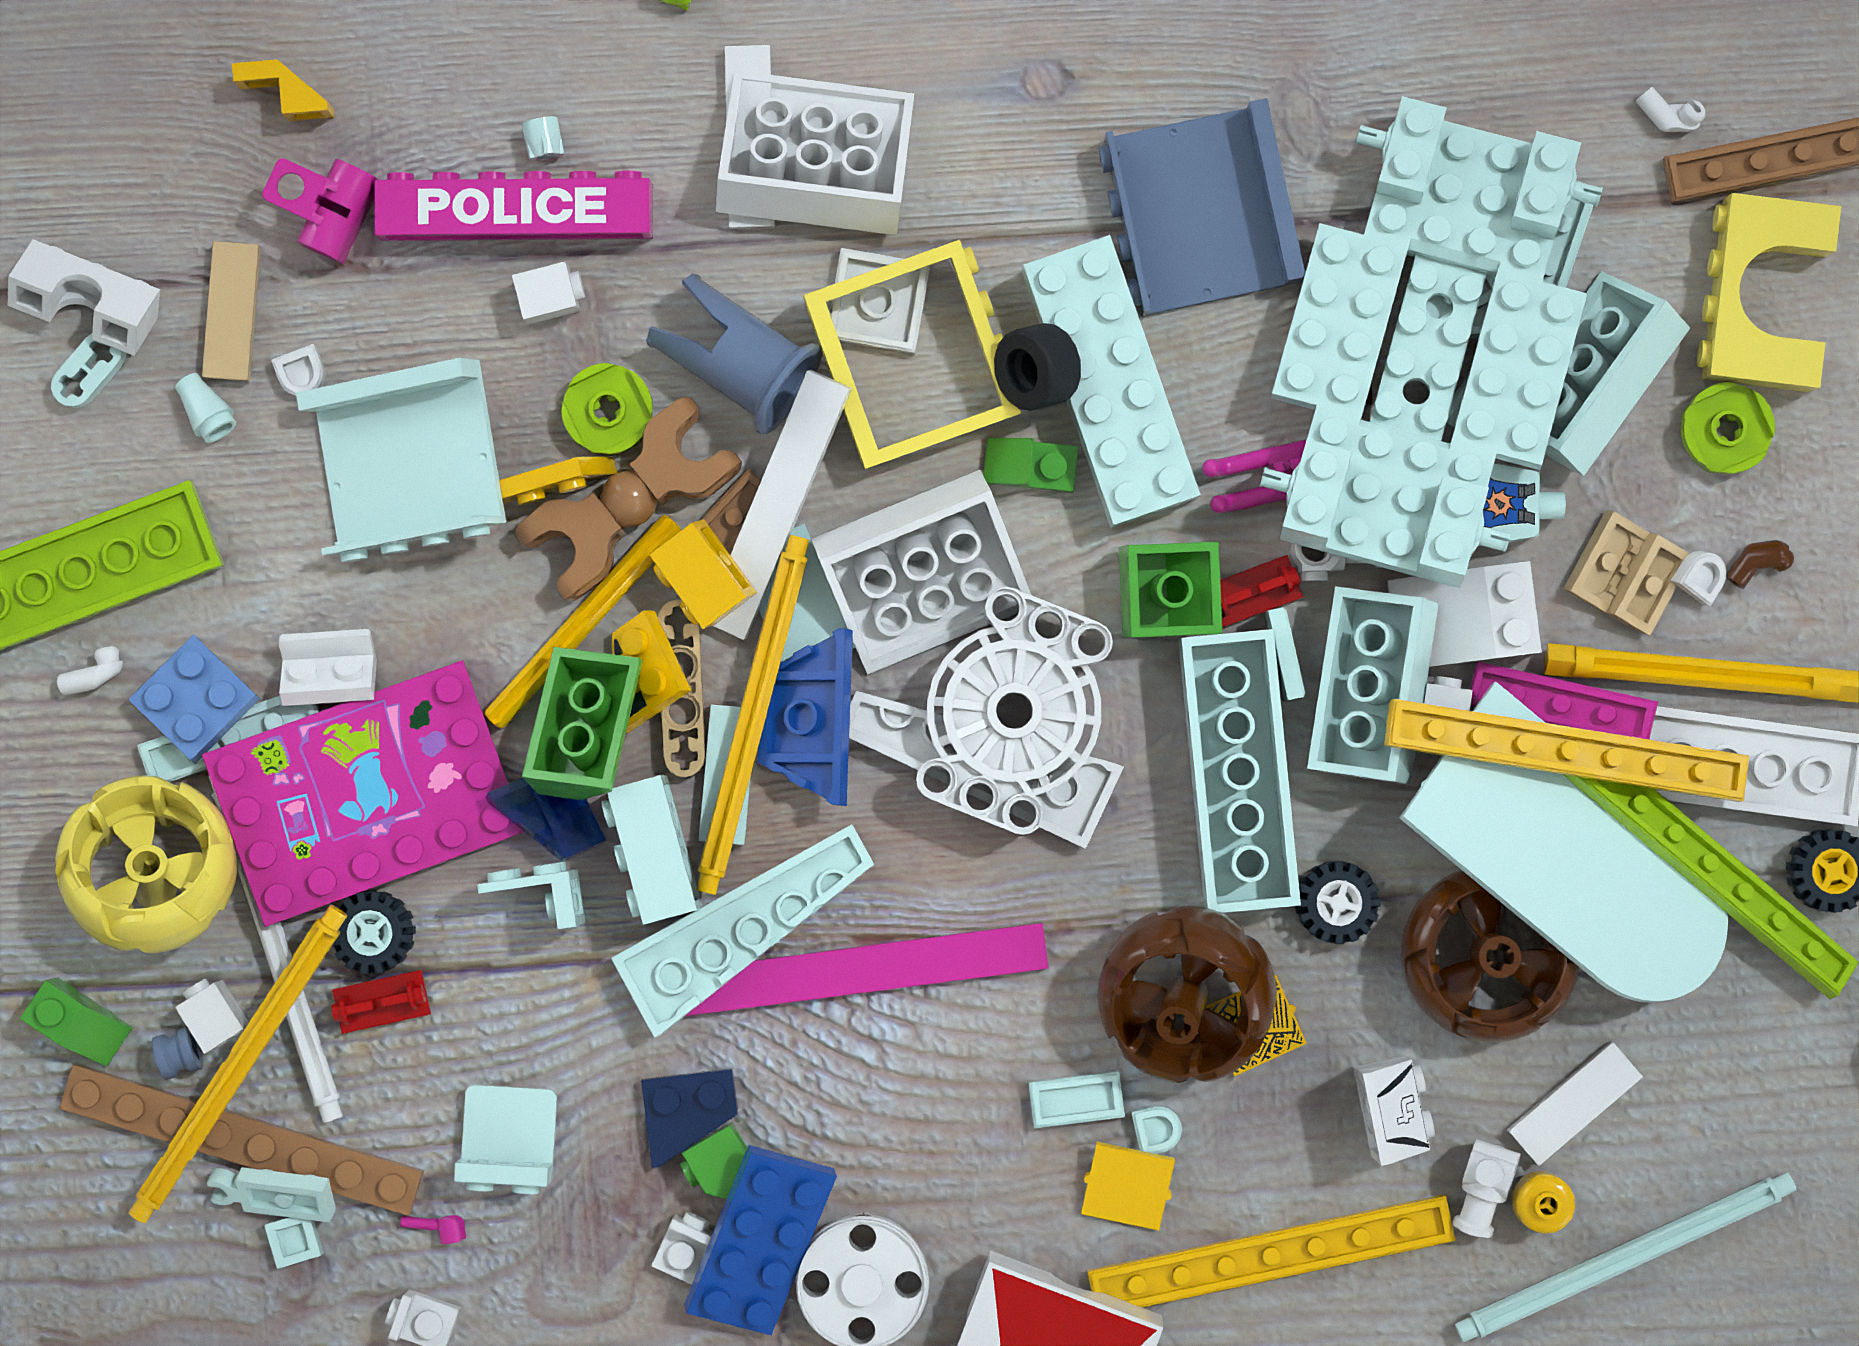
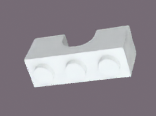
(52, 278)

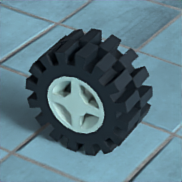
(360, 942)

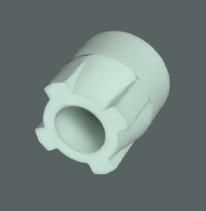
(543, 138)

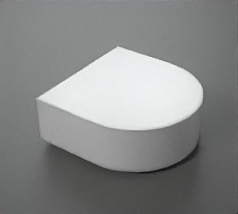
(300, 370)
(1701, 576)

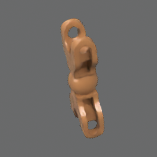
(628, 499)

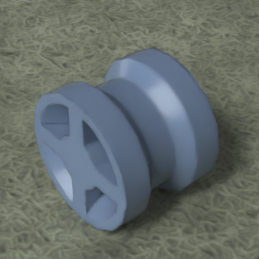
(176, 1053)

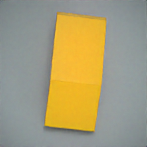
(297, 98)

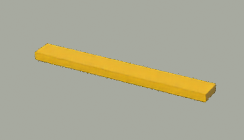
(1566, 750)
(1277, 1253)

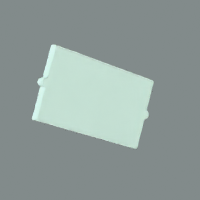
(816, 608)

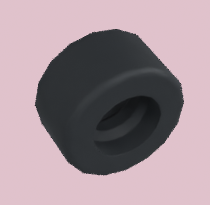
(1037, 366)

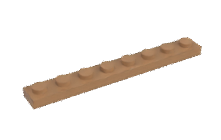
(243, 1139)

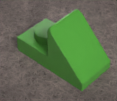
(1030, 464)

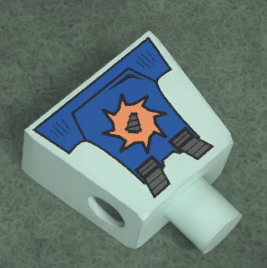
(1517, 504)

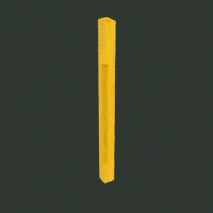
(1702, 672)

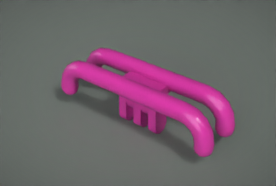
(1278, 458)

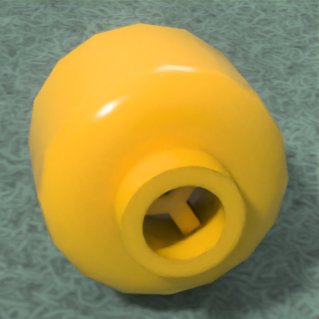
(1527, 1199)

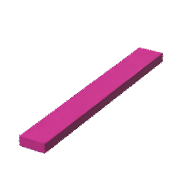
(882, 967)

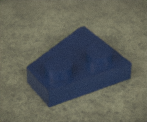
(686, 1109)

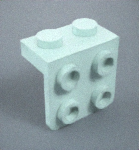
(507, 1138)

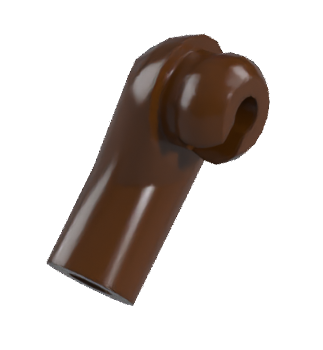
(1757, 556)

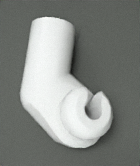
(1671, 116)
(91, 677)

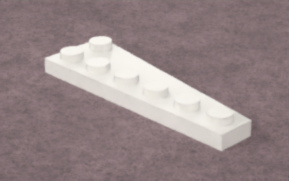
(904, 735)

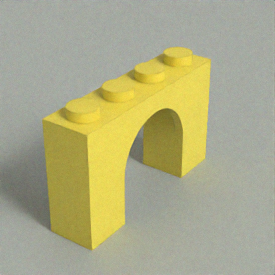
(1734, 345)

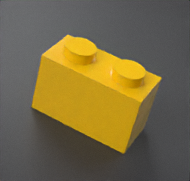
(702, 574)

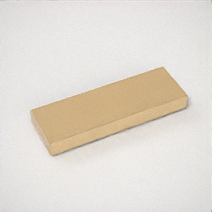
(231, 311)

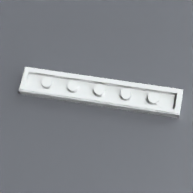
(784, 491)

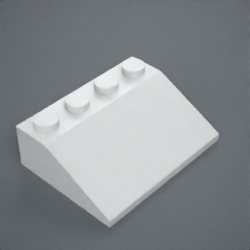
(824, 158)
(921, 570)

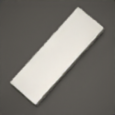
(1574, 1103)

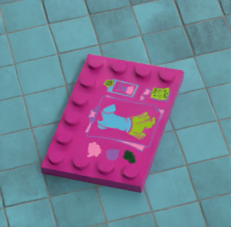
(361, 793)

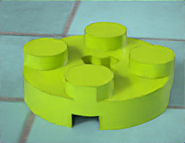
(583, 400)
(1751, 439)

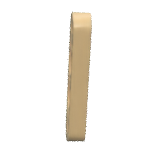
(695, 682)

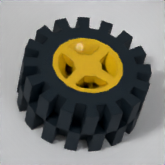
(1841, 882)

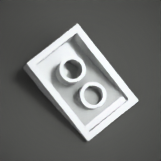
(1484, 618)

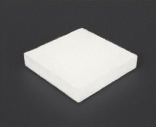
(881, 314)

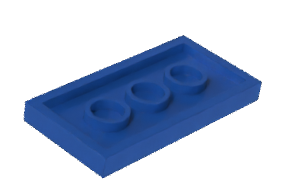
(760, 1240)

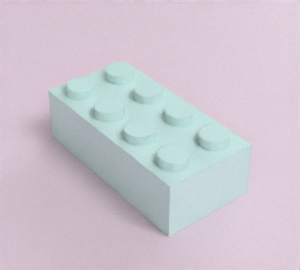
(1372, 655)

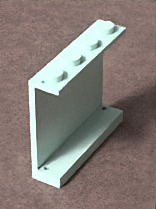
(407, 458)

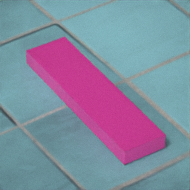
(1569, 702)

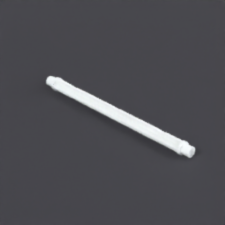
(299, 1016)

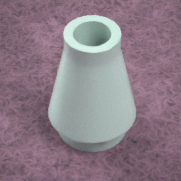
(206, 411)

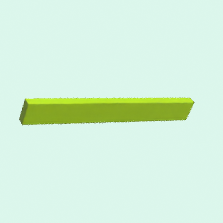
(1725, 882)

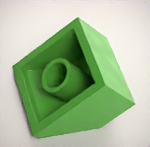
(1170, 589)

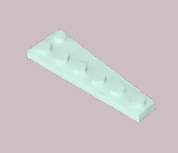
(711, 946)

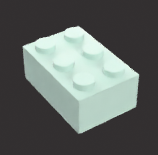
(652, 849)

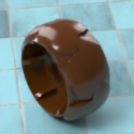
(1448, 991)
(1171, 1045)

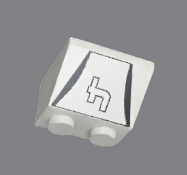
(1393, 1109)

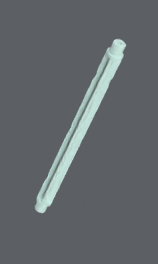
(1625, 1257)

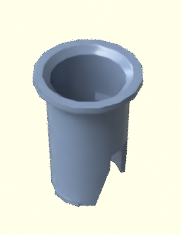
(748, 362)

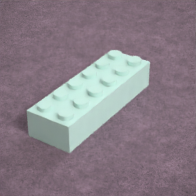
(1120, 397)
(1239, 771)

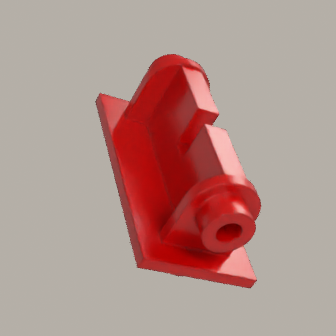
(1259, 590)
(380, 1002)

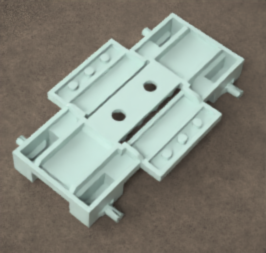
(1466, 212)

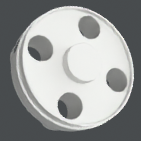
(862, 1281)

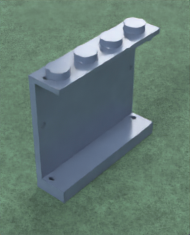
(1202, 209)

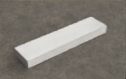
(756, 62)

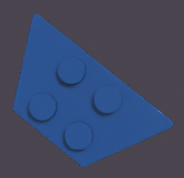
(810, 718)

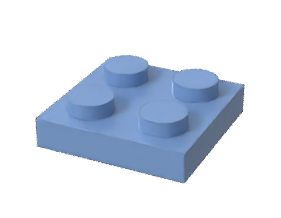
(194, 699)

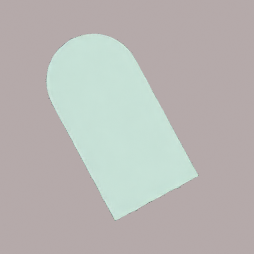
(1570, 871)

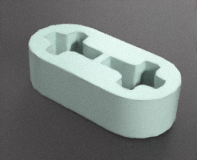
(95, 379)

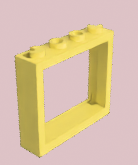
(979, 310)

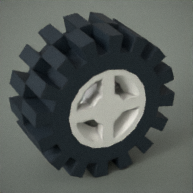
(1353, 906)

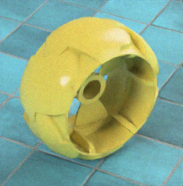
(130, 812)

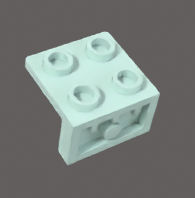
(562, 903)

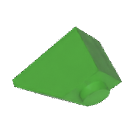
(76, 1021)
(715, 1161)

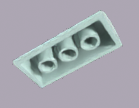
(1615, 357)

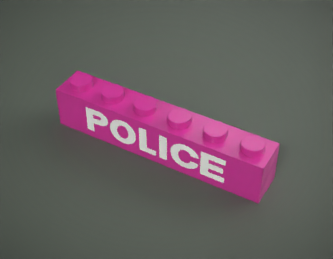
(514, 208)

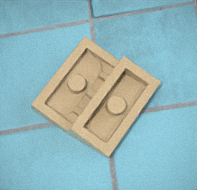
(1626, 572)

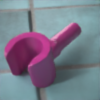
(450, 1227)

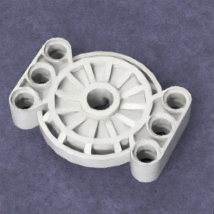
(1021, 665)

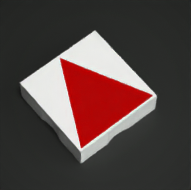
(1035, 1308)

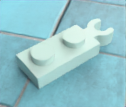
(274, 1193)

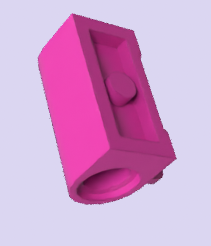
(330, 205)

